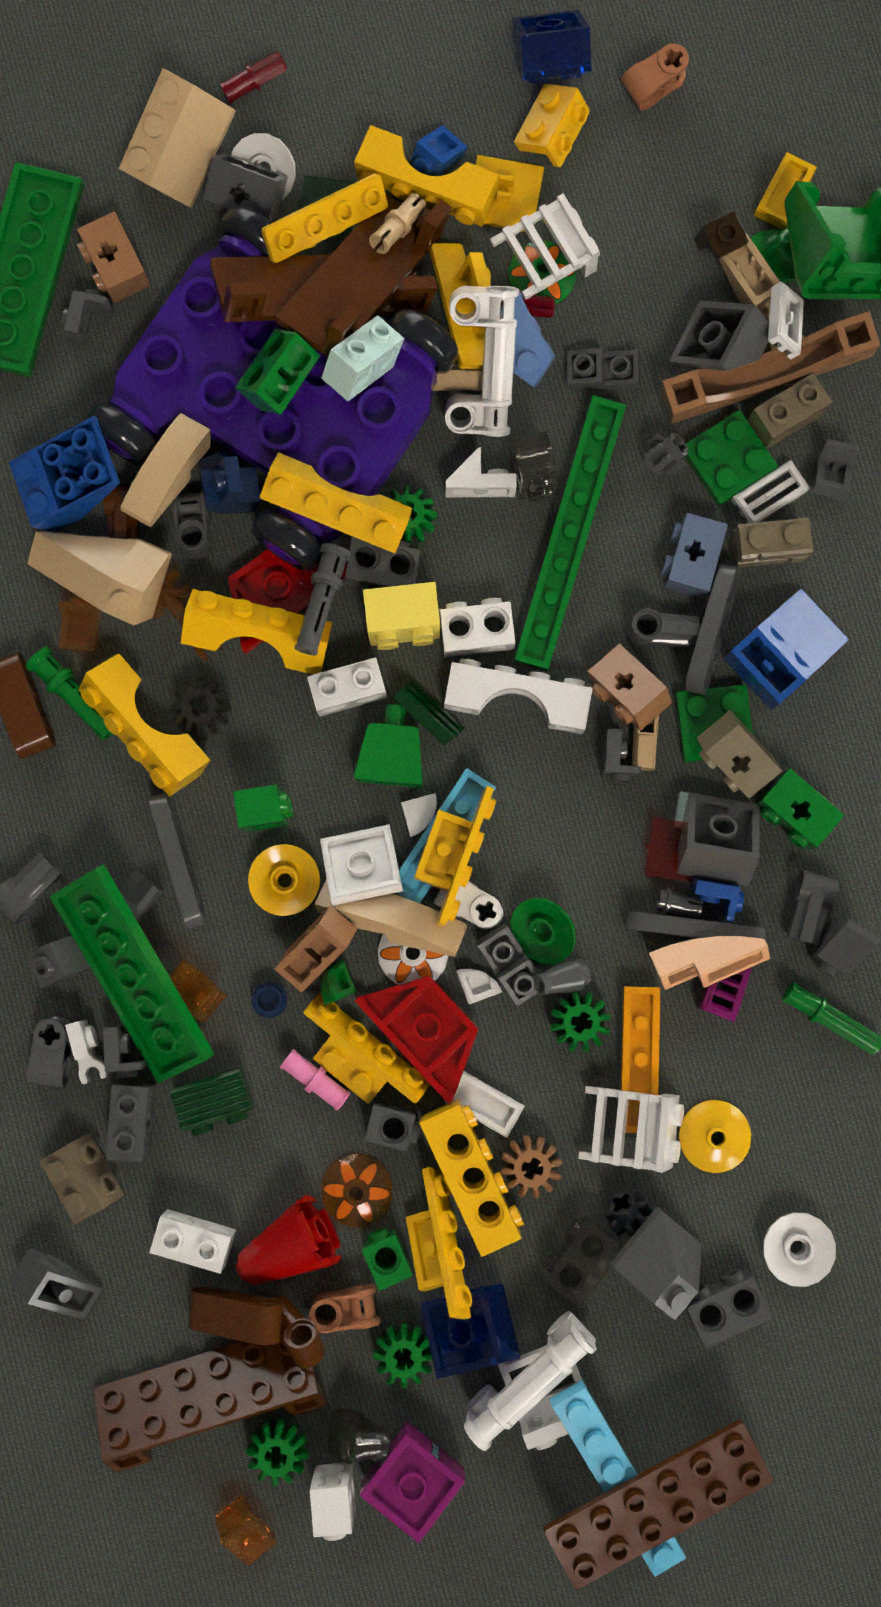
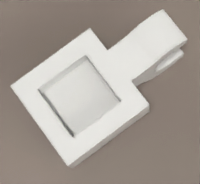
(83, 1043)

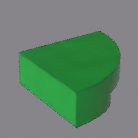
(336, 983)

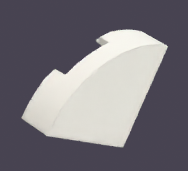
(419, 813)
(477, 985)

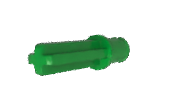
(819, 1010)

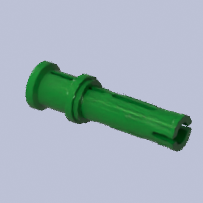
(62, 682)

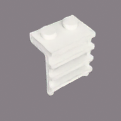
(569, 235)
(655, 1131)
(541, 1423)

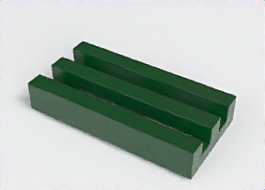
(428, 712)

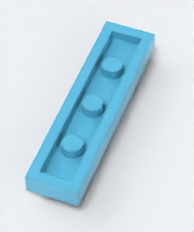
(461, 803)

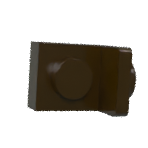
(723, 235)

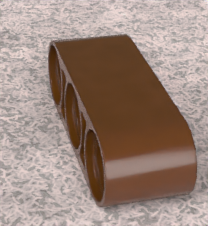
(23, 708)
(235, 1315)

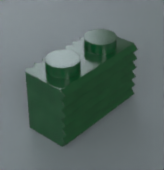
(212, 1100)

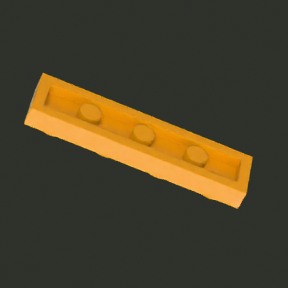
(639, 1046)

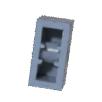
(706, 539)

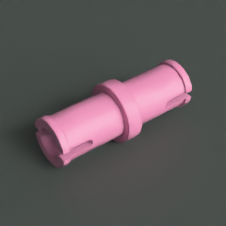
(315, 1079)

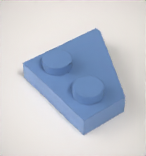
(532, 352)

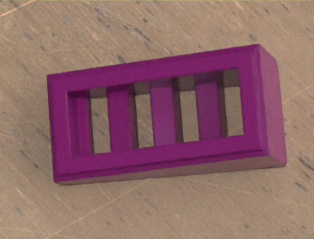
(730, 1012)

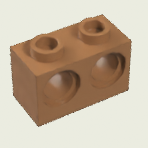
(316, 948)

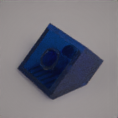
(552, 46)
(472, 1342)

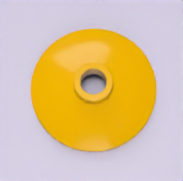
(265, 875)
(698, 1128)

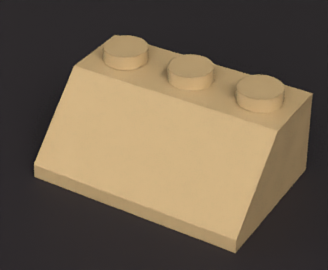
(177, 138)

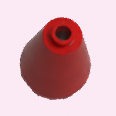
(291, 1245)

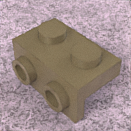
(82, 1178)

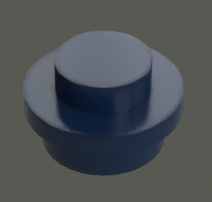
(269, 999)

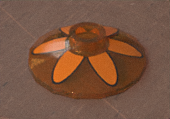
(360, 1172)

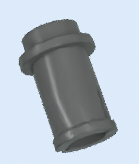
(678, 904)

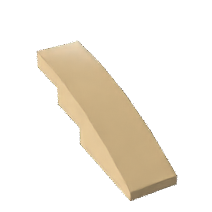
(751, 279)
(401, 920)

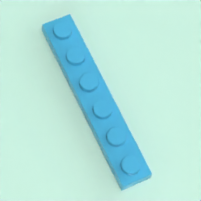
(606, 1458)

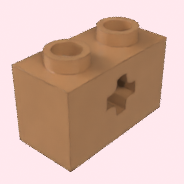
(108, 239)
(629, 687)

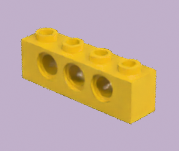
(488, 1232)

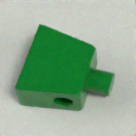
(390, 752)

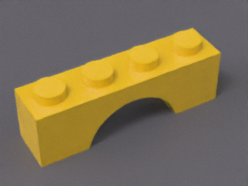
(466, 190)
(303, 491)
(217, 618)
(169, 759)

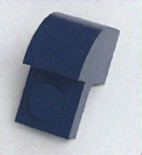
(230, 488)

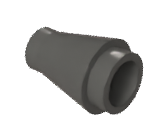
(564, 977)

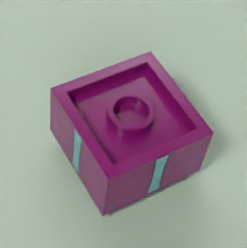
(413, 1482)

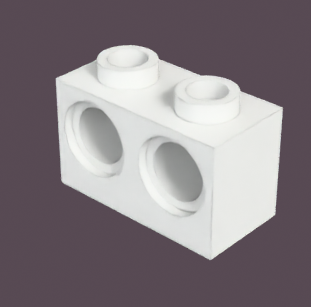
(478, 638)
(347, 687)
(193, 1241)
(332, 1501)

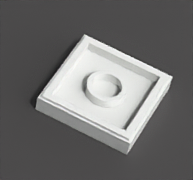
(361, 865)

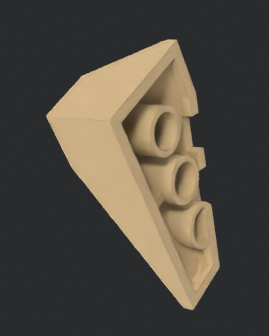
(107, 572)

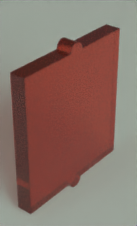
(663, 850)

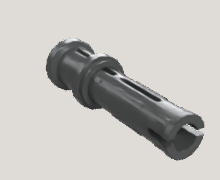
(326, 582)

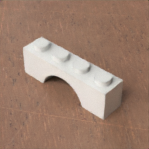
(562, 703)

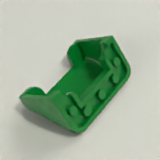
(834, 246)

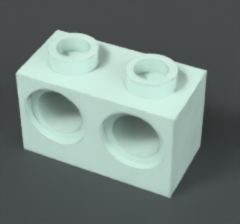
(362, 358)

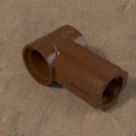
(118, 522)
(297, 1330)

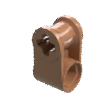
(656, 76)
(347, 1308)

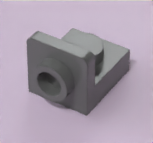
(613, 751)
(116, 1047)

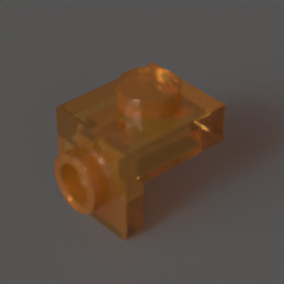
(79, 626)
(197, 990)
(243, 1531)

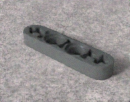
(712, 629)
(177, 860)
(687, 927)

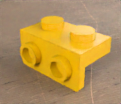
(553, 123)

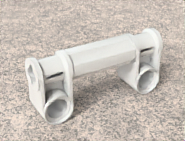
(497, 360)
(493, 1411)

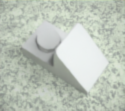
(469, 481)

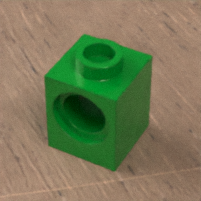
(387, 1274)

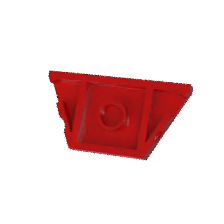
(271, 584)
(425, 1030)

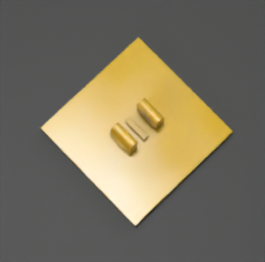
(517, 192)

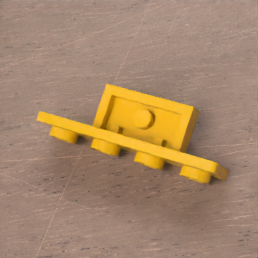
(324, 218)
(452, 272)
(448, 853)
(359, 1057)
(435, 1247)

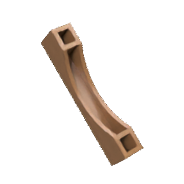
(820, 353)

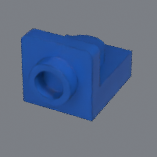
(437, 152)
(713, 890)

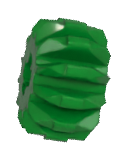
(421, 512)
(584, 1033)
(389, 1355)
(264, 1455)

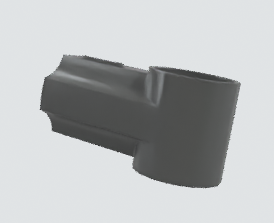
(666, 629)
(21, 893)
(813, 899)

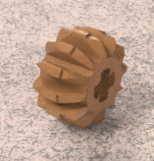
(536, 1177)

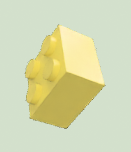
(402, 615)

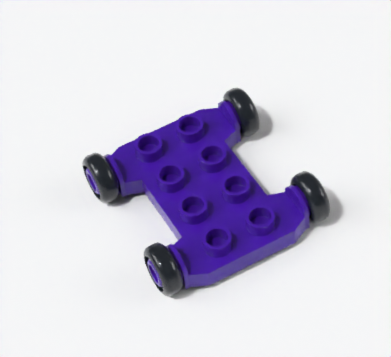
(195, 360)

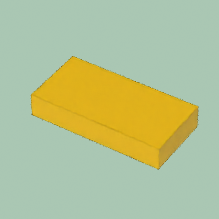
(772, 204)

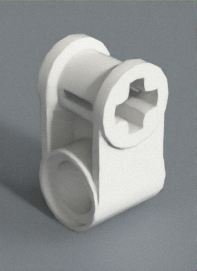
(471, 899)

